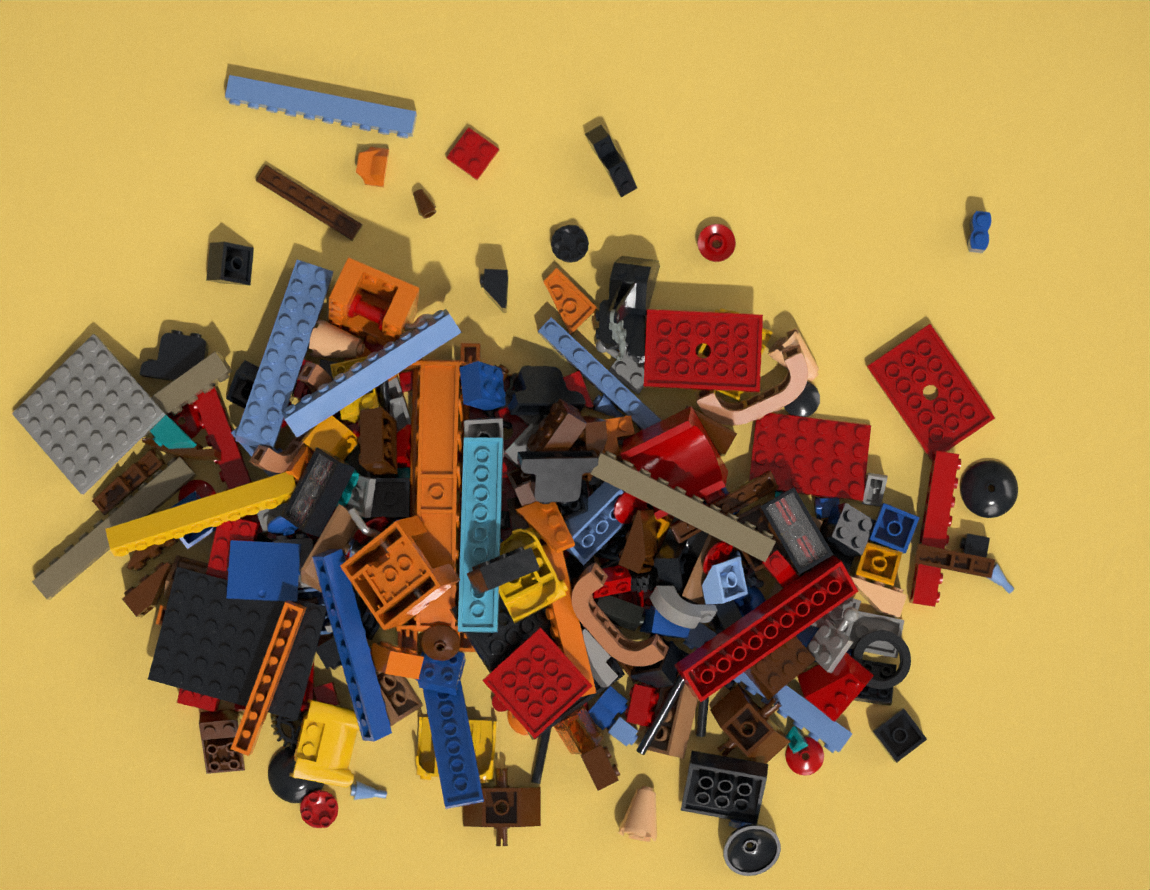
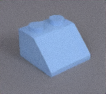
(724, 582)

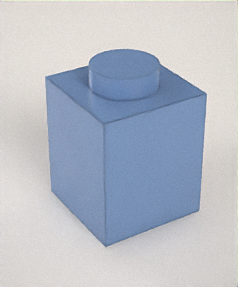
(623, 732)

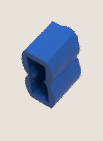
(979, 236)
(607, 707)

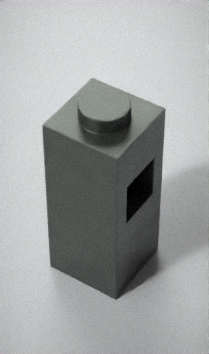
(621, 612)

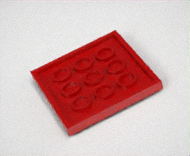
(537, 683)

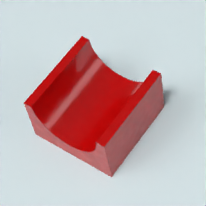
(678, 453)

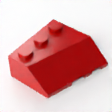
(834, 690)

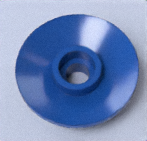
(281, 526)

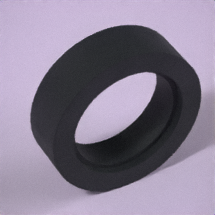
(899, 644)

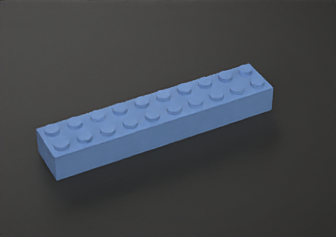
(284, 355)

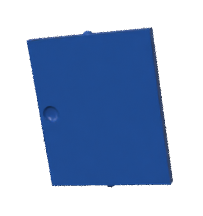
(263, 571)

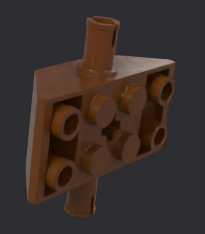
(737, 711)
(521, 811)

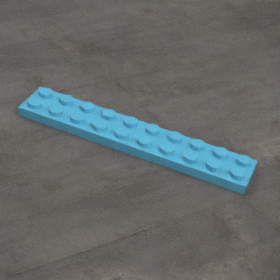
(480, 530)

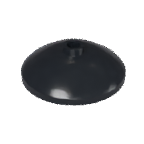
(976, 494)
(284, 785)
(753, 857)

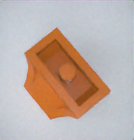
(373, 166)

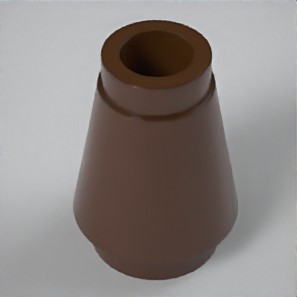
(425, 206)

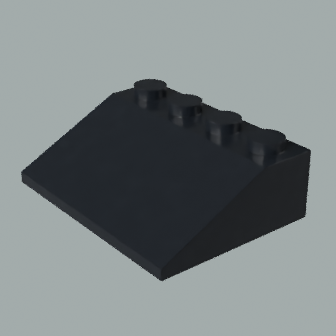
(724, 787)

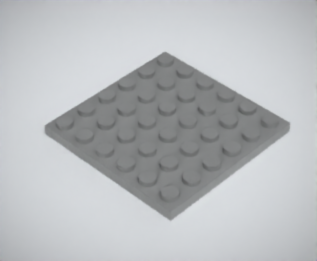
(88, 414)

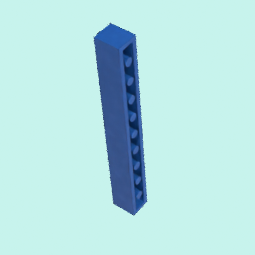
(352, 645)

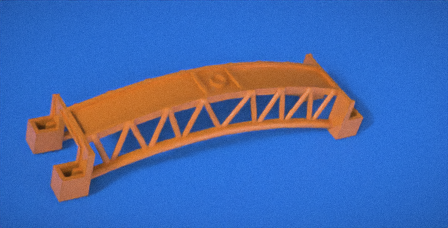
(435, 480)

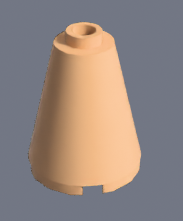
(793, 339)
(333, 342)
(641, 816)

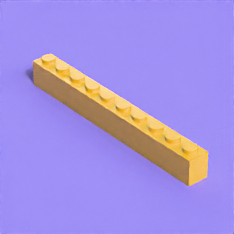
(200, 514)

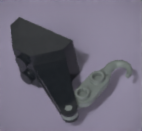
(629, 292)

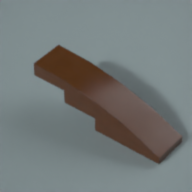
(196, 453)
(128, 482)
(955, 561)

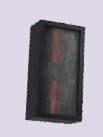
(318, 492)
(796, 530)

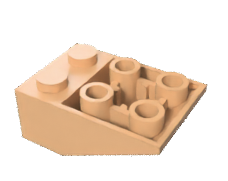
(880, 598)

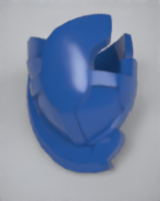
(750, 601)

